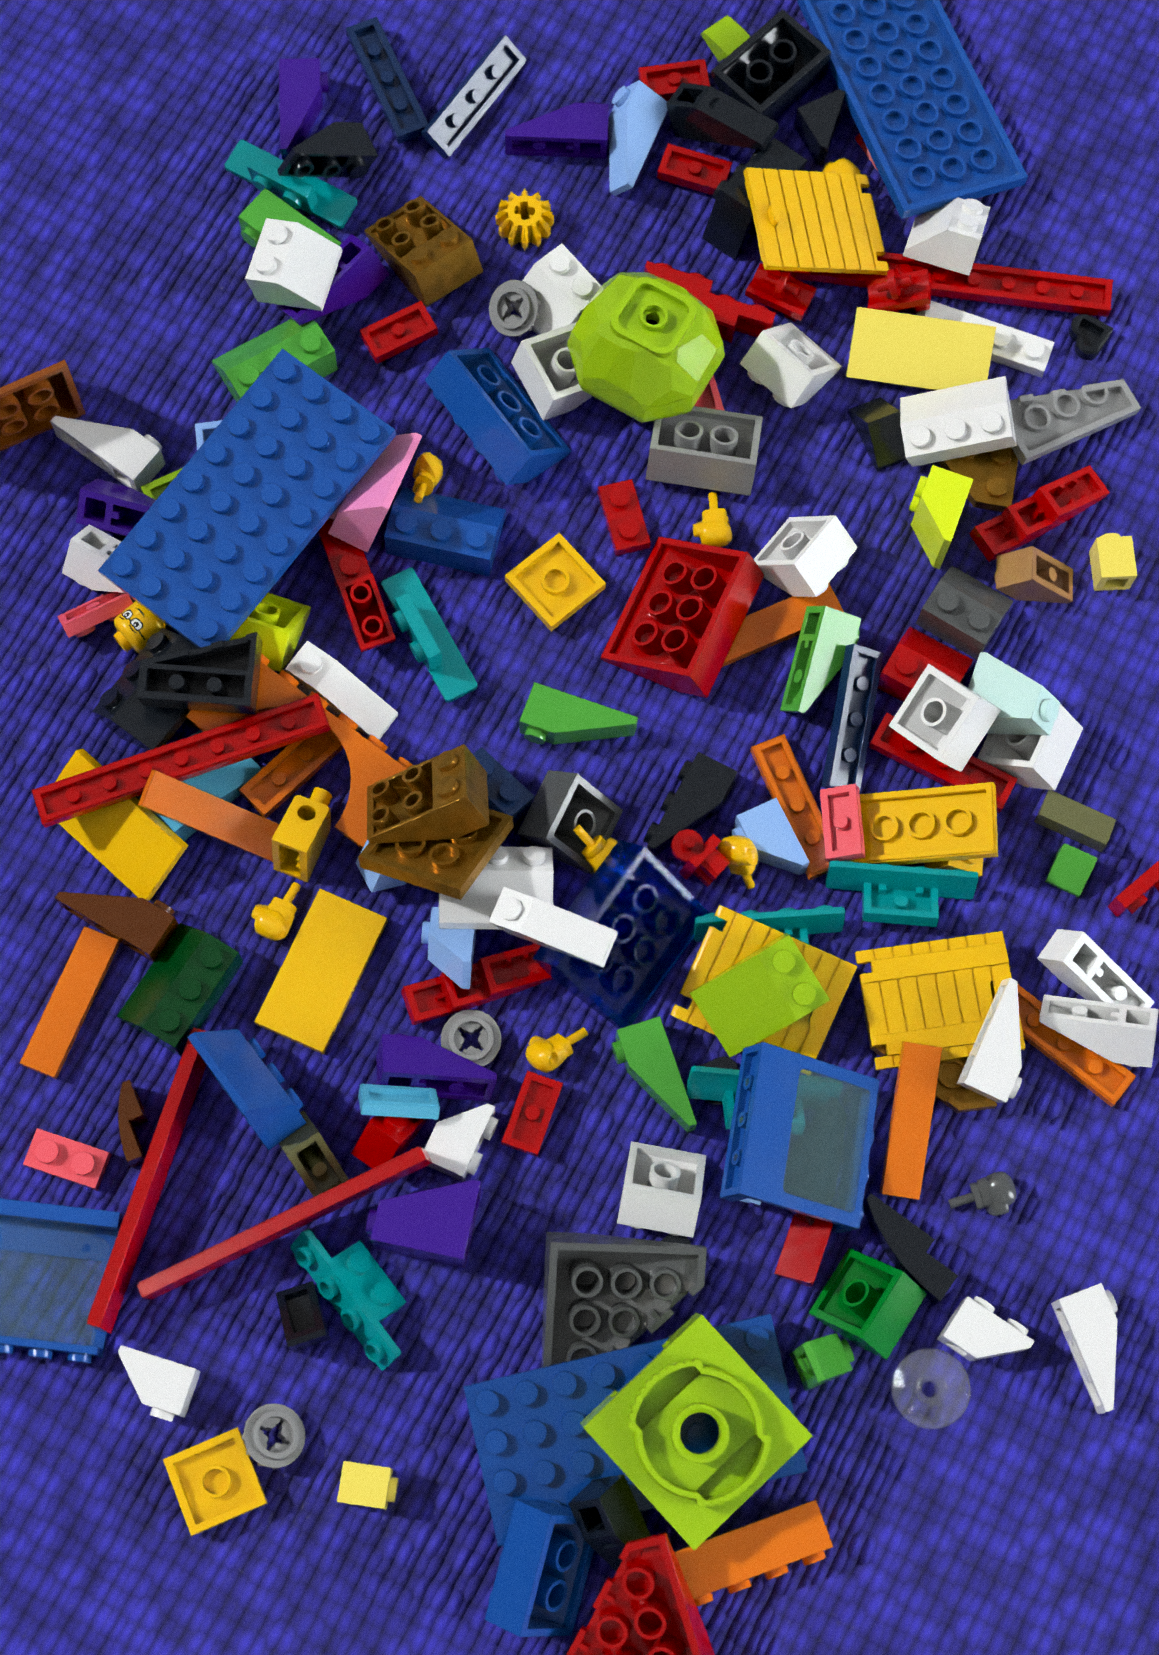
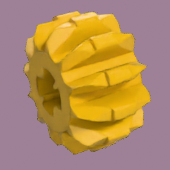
(537, 215)

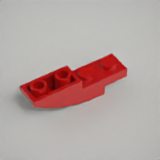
(728, 312)
(357, 591)

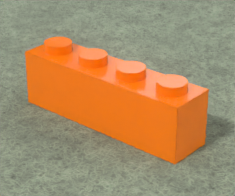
(754, 1550)

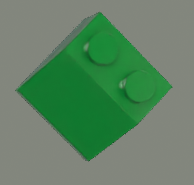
(868, 1302)

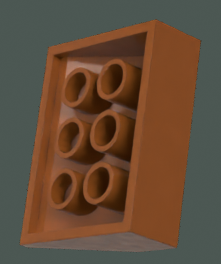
(33, 402)

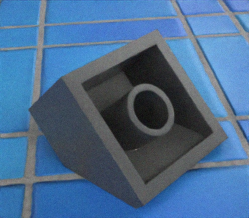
(963, 612)
(559, 807)

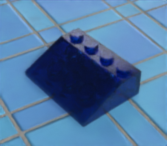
(653, 927)

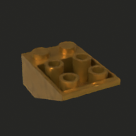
(425, 250)
(429, 800)

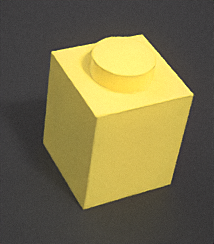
(1112, 562)
(367, 1485)

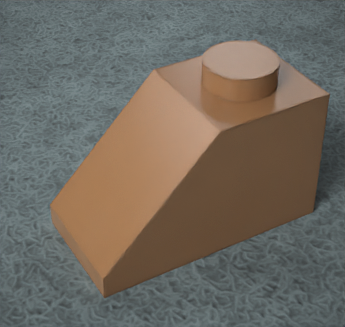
(1033, 576)

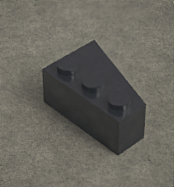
(732, 213)
(204, 678)

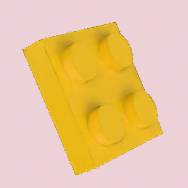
(555, 582)
(215, 1481)

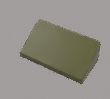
(1075, 820)

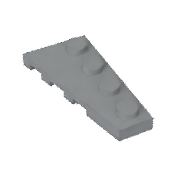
(1064, 416)

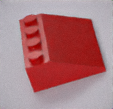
(684, 614)

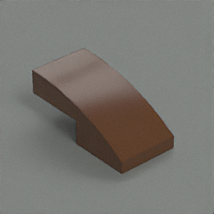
(130, 1115)

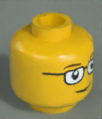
(135, 627)

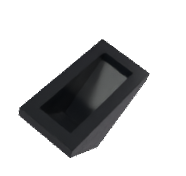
(817, 123)
(880, 432)
(302, 1316)

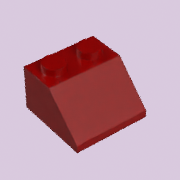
(912, 657)

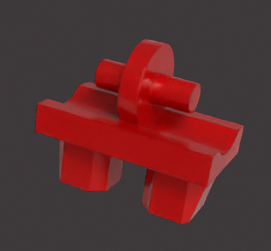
(900, 291)
(781, 292)
(701, 858)

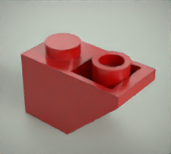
(386, 1138)

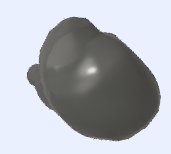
(991, 1192)

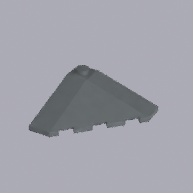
(611, 1290)

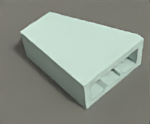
(1023, 702)

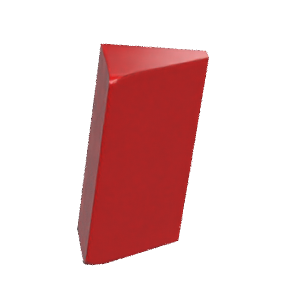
(803, 1251)

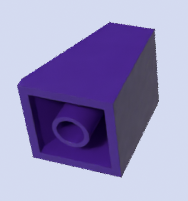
(428, 1223)

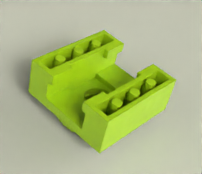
(644, 1422)

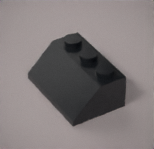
(773, 66)
(126, 715)

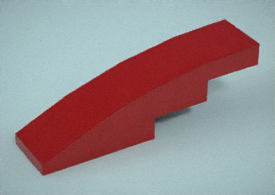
(1039, 513)
(490, 980)

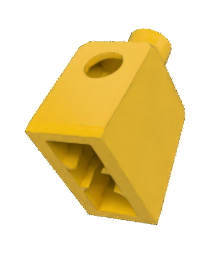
(302, 834)

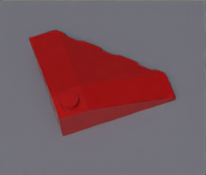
(645, 1607)

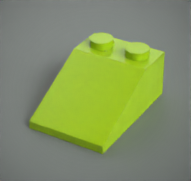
(759, 995)

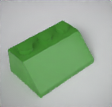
(246, 362)

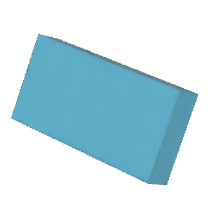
(398, 1101)

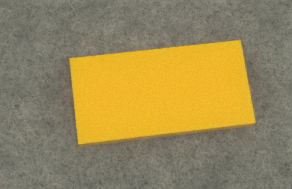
(930, 824)
(125, 837)
(321, 971)

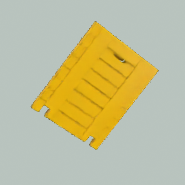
(815, 221)
(744, 937)
(932, 993)

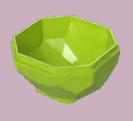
(641, 365)

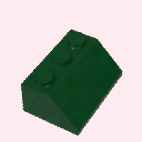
(181, 987)

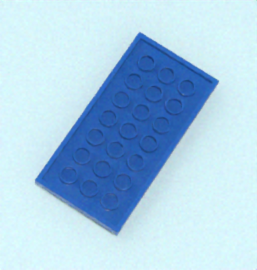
(915, 101)
(247, 502)
(533, 1432)

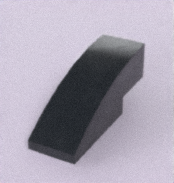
(907, 1248)

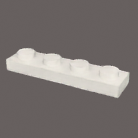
(1010, 345)

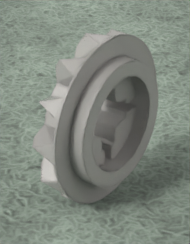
(501, 308)
(471, 1022)
(290, 1432)

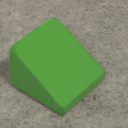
(1071, 869)

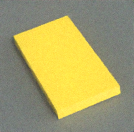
(918, 350)

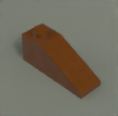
(131, 920)

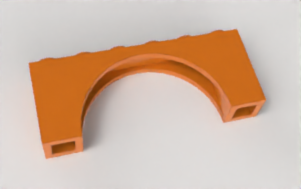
(365, 756)

